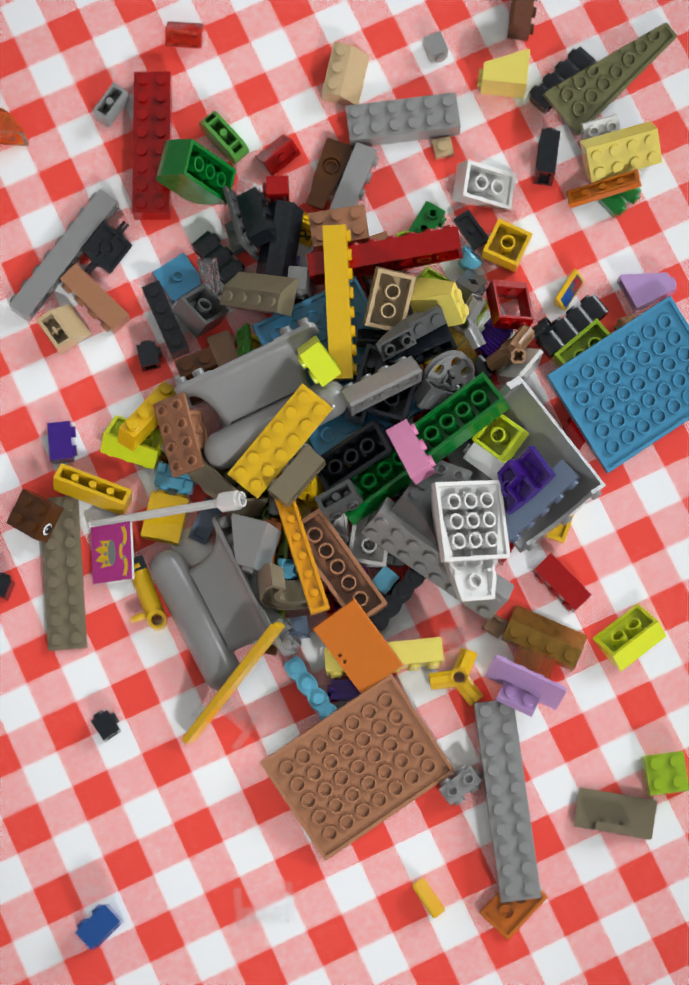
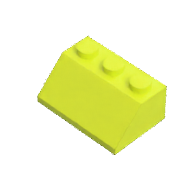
(146, 454)
(629, 637)

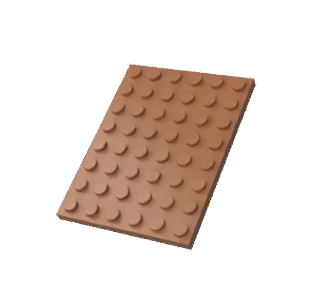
(357, 767)

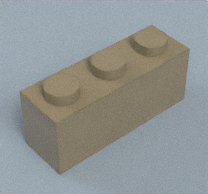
(296, 476)

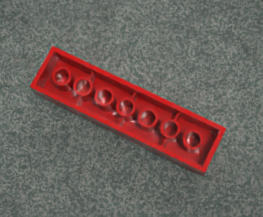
(150, 130)
(394, 253)

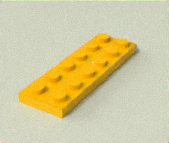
(280, 440)

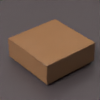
(495, 626)

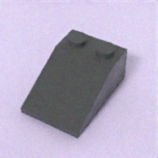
(416, 510)

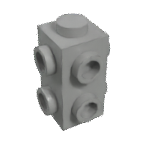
(465, 781)

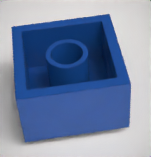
(98, 926)

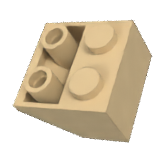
(63, 328)

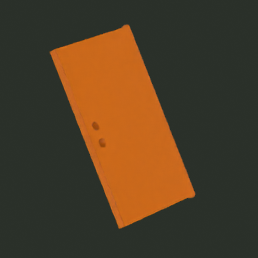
(359, 644)

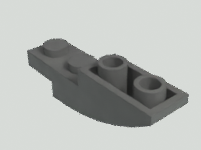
(409, 330)

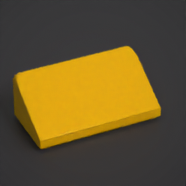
(428, 898)

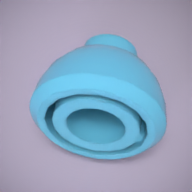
(470, 259)

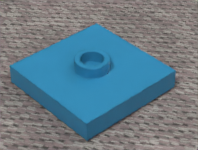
(177, 277)

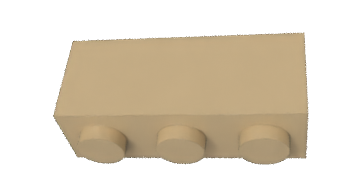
(345, 74)

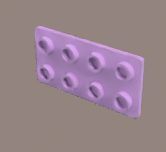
(522, 687)

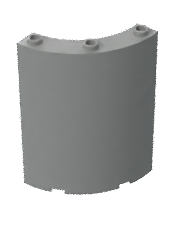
(553, 446)

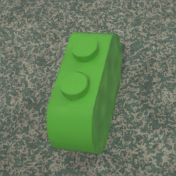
(224, 137)

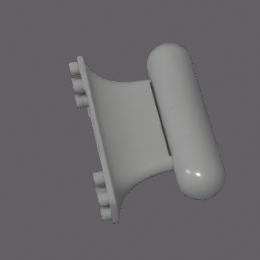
(254, 390)
(216, 606)

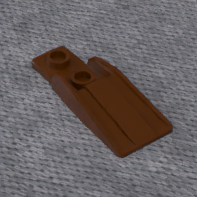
(329, 172)

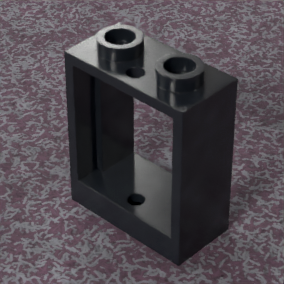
(547, 156)

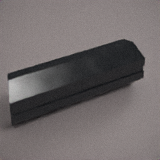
(282, 251)

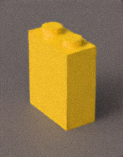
(167, 528)

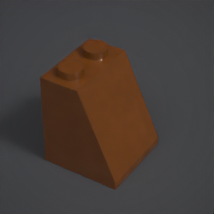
(189, 363)

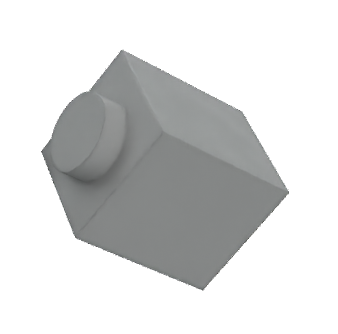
(435, 47)

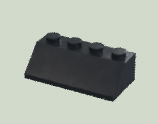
(355, 454)

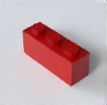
(561, 583)

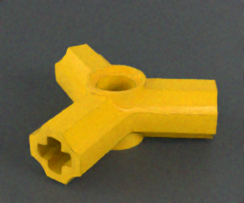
(463, 665)

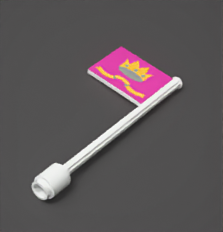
(114, 535)

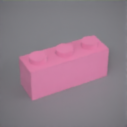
(411, 451)

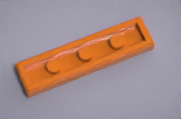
(604, 188)

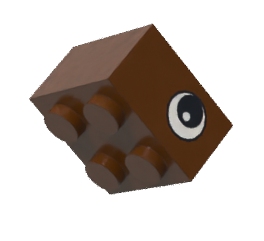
(34, 515)

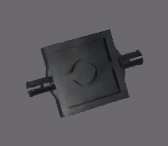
(106, 247)

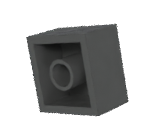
(200, 311)

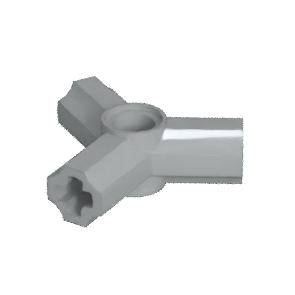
(471, 331)

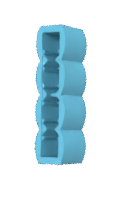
(309, 687)

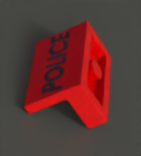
(278, 154)

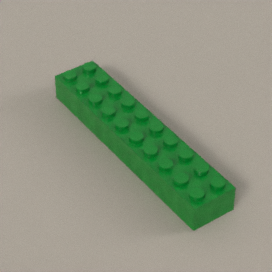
(442, 432)

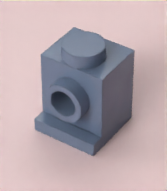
(300, 627)

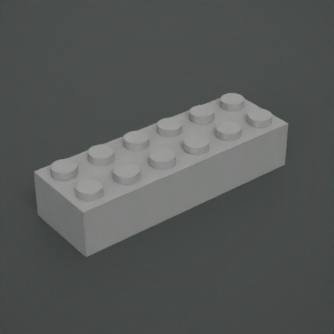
(403, 120)

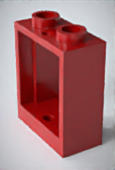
(517, 291)

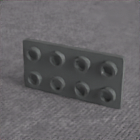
(235, 228)

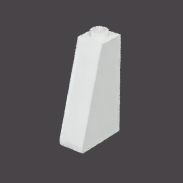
(483, 460)

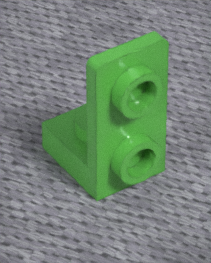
(244, 340)

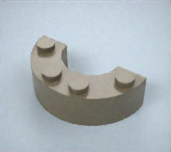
(277, 592)

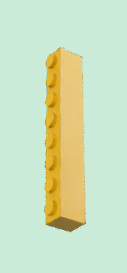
(338, 300)

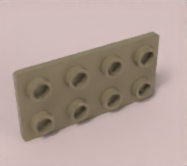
(615, 813)

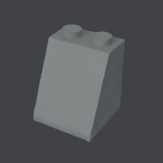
(253, 542)

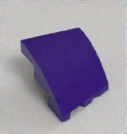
(524, 478)

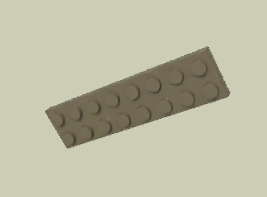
(65, 580)

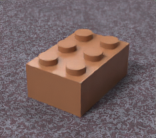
(352, 216)

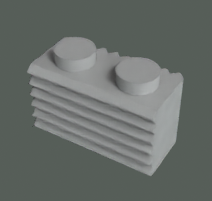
(111, 105)

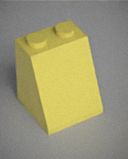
(505, 75)
(445, 293)

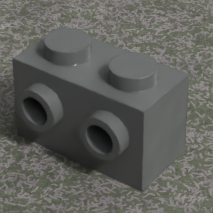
(339, 500)

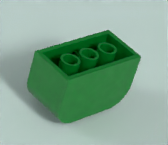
(194, 172)

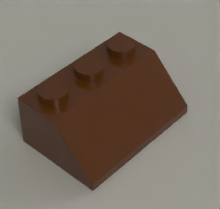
(520, 19)

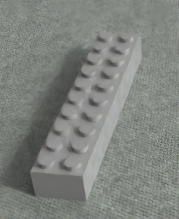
(507, 802)

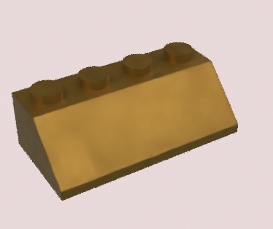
(545, 637)

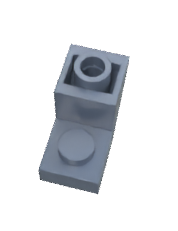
(203, 524)

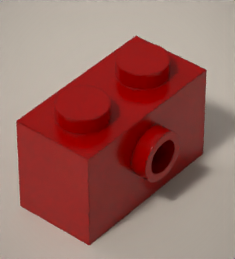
(276, 188)

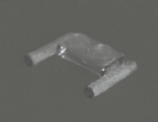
(236, 714)
(265, 914)

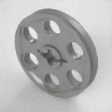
(450, 371)

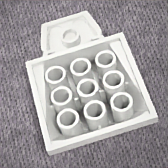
(470, 535)

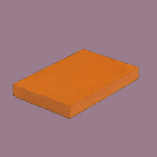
(510, 916)

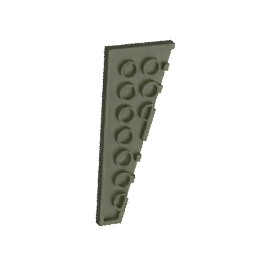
(598, 85)

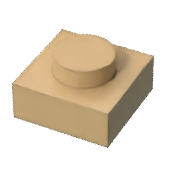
(442, 148)

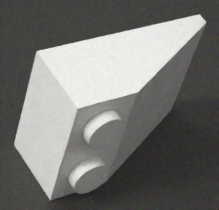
(483, 185)
(525, 369)

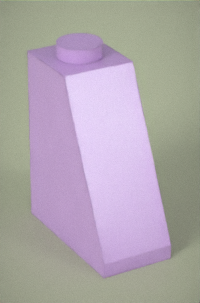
(646, 288)

